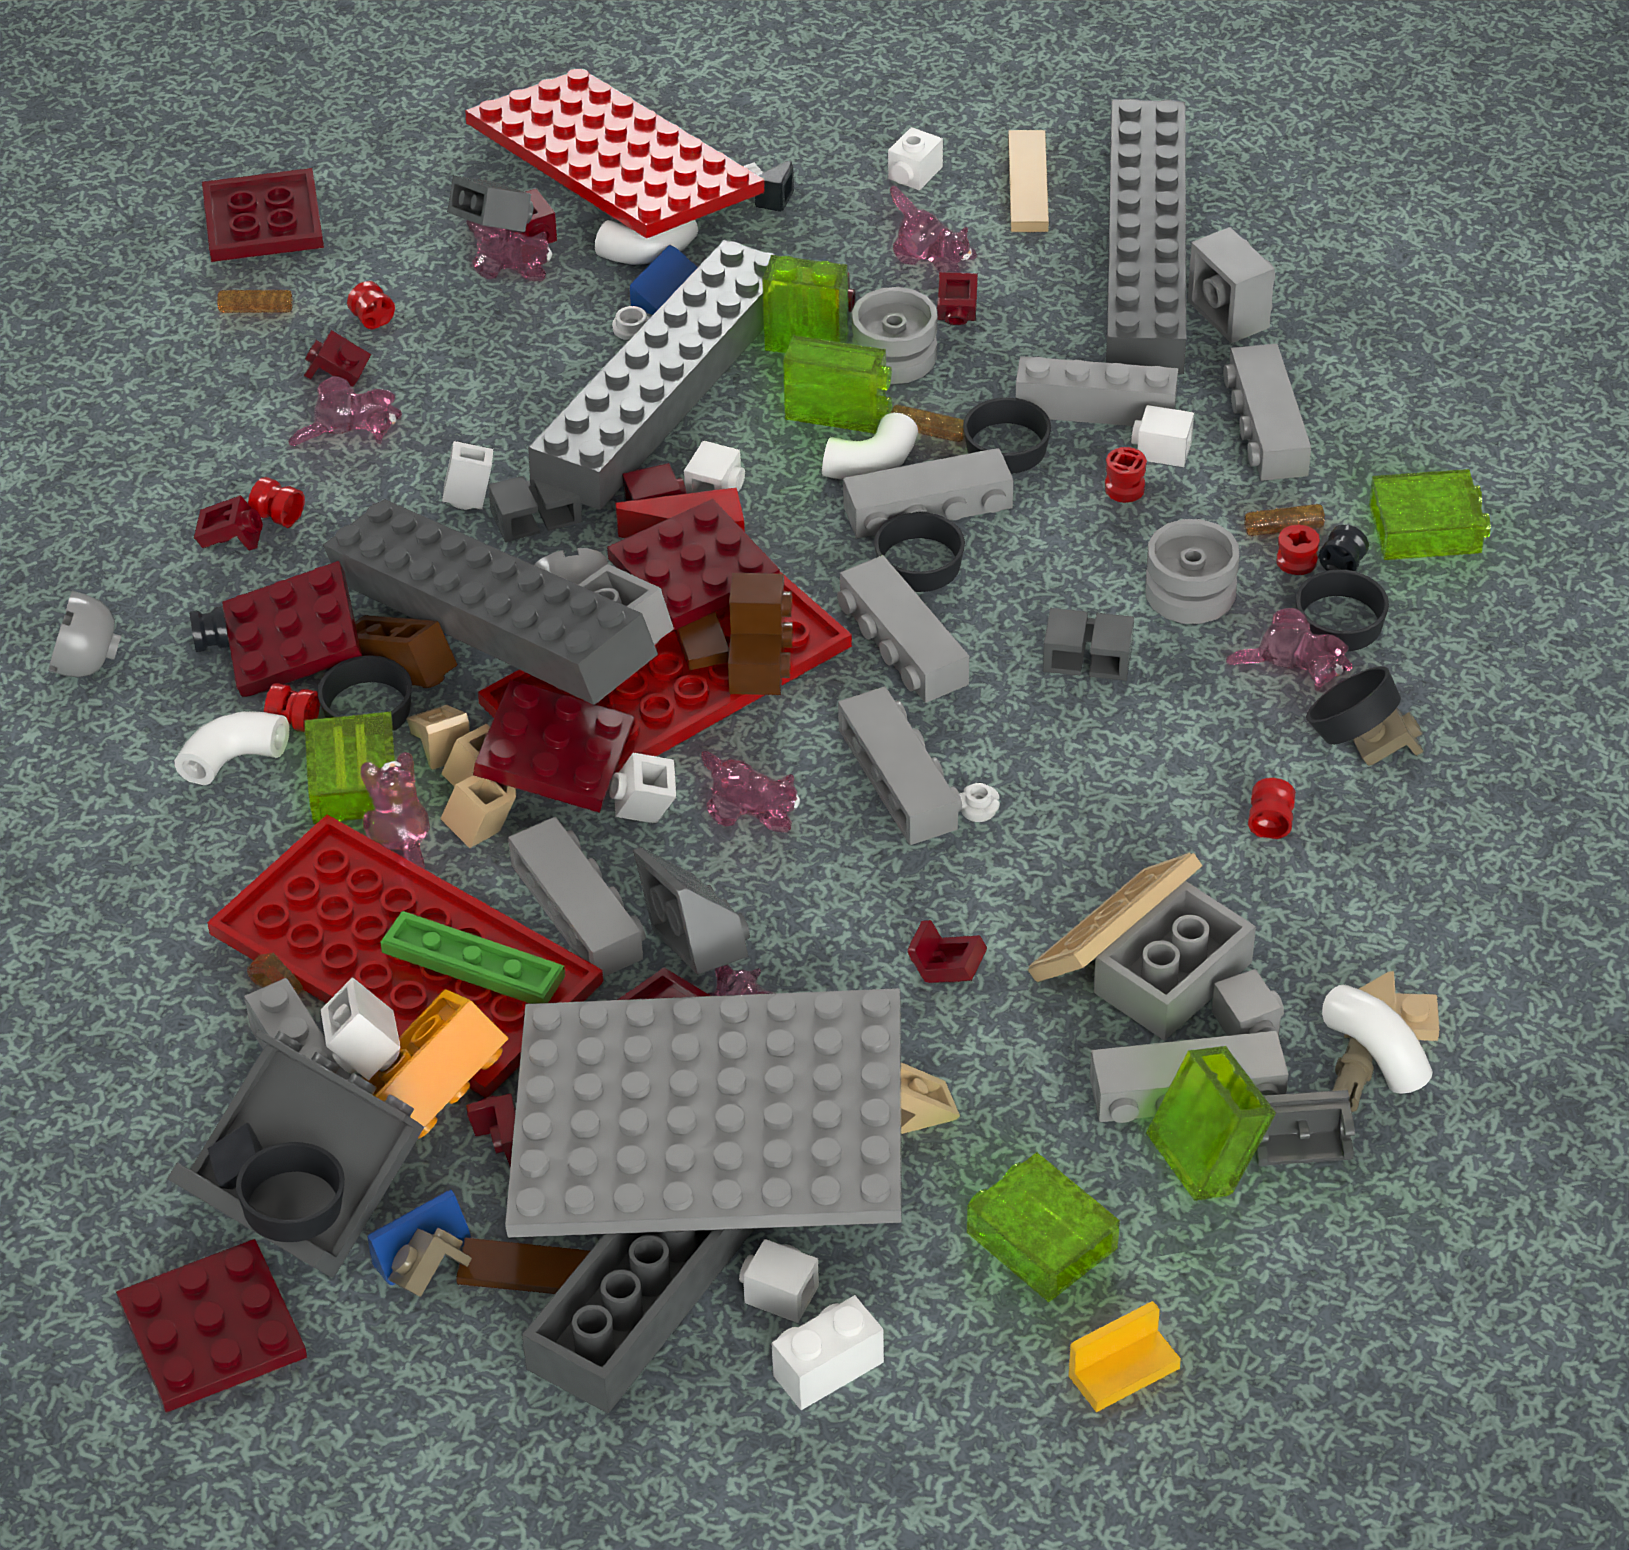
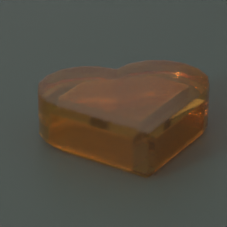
(269, 969)

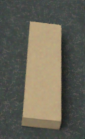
(1028, 181)

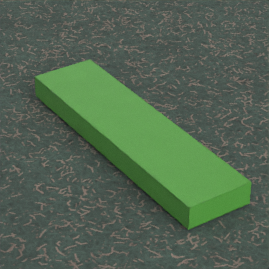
(472, 959)

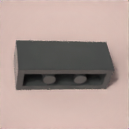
(490, 203)

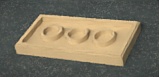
(1114, 917)

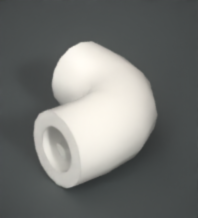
(626, 246)
(882, 452)
(231, 737)
(1382, 1034)

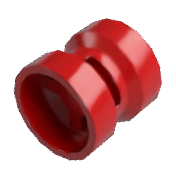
(1125, 474)
(278, 502)
(292, 704)
(1271, 808)

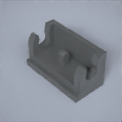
(1308, 1129)

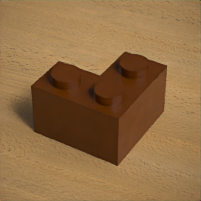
(759, 634)

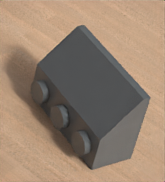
(690, 915)

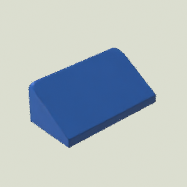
(660, 280)
(439, 1212)

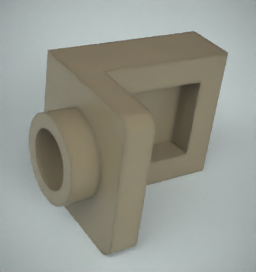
(1389, 737)
(421, 1257)

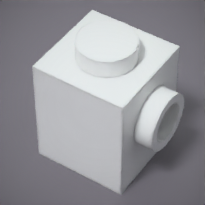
(915, 158)
(1164, 435)
(714, 469)
(467, 476)
(643, 788)
(780, 1280)

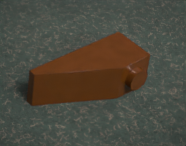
(411, 643)

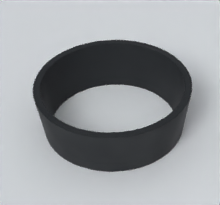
(1014, 412)
(924, 526)
(1351, 585)
(364, 670)
(1354, 705)
(283, 1159)

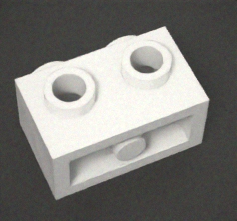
(360, 1030)
(827, 1352)

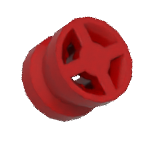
(370, 305)
(1298, 549)

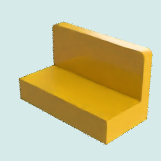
(1121, 1357)

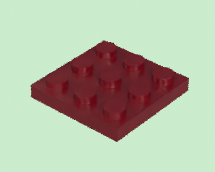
(262, 214)
(691, 560)
(291, 629)
(554, 746)
(211, 1325)

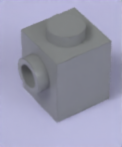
(1246, 1005)

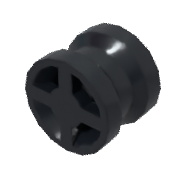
(1343, 549)
(209, 629)

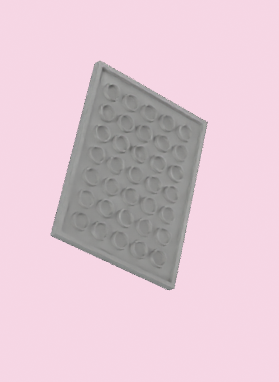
(708, 1114)

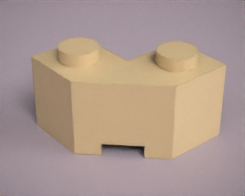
(476, 804)

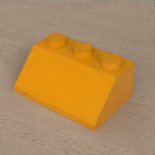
(440, 1057)

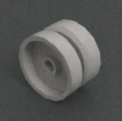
(903, 325)
(1192, 571)

